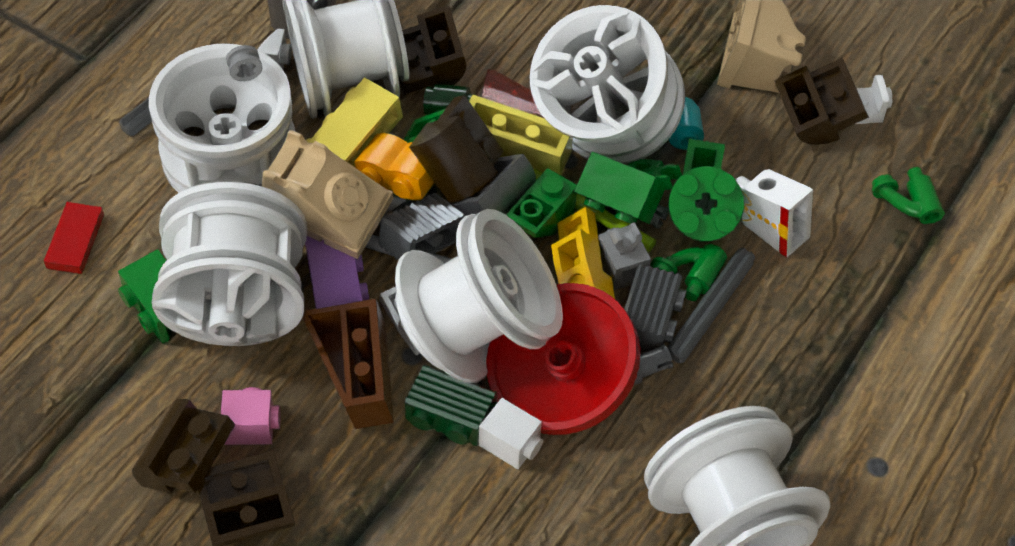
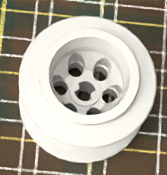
(343, 45)
(484, 292)
(730, 482)

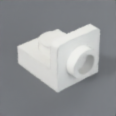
(876, 100)

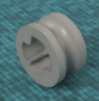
(247, 55)

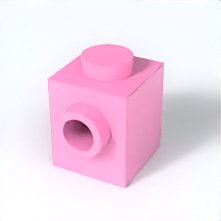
(253, 415)

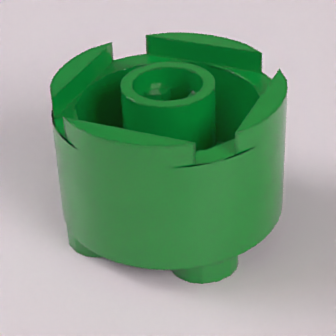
(721, 189)

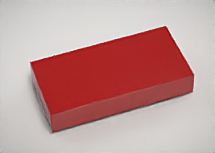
(74, 238)

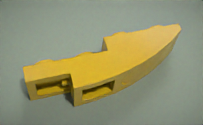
(578, 252)

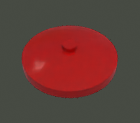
(578, 372)

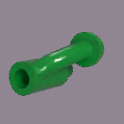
(924, 198)
(702, 275)

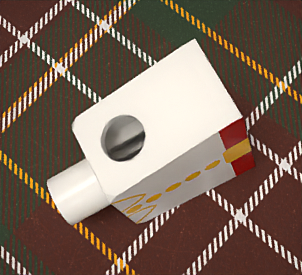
(777, 210)

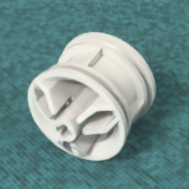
(589, 57)
(230, 264)

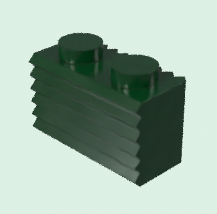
(448, 405)

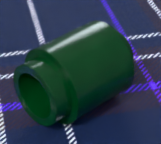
(441, 95)

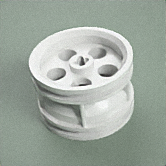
(227, 151)

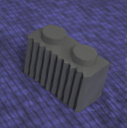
(422, 226)
(652, 303)

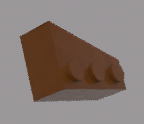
(356, 357)

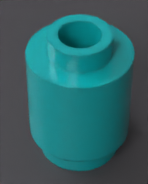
(689, 126)

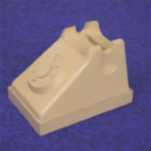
(760, 45)
(332, 194)

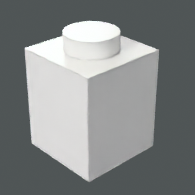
(510, 434)

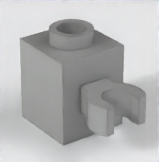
(622, 253)

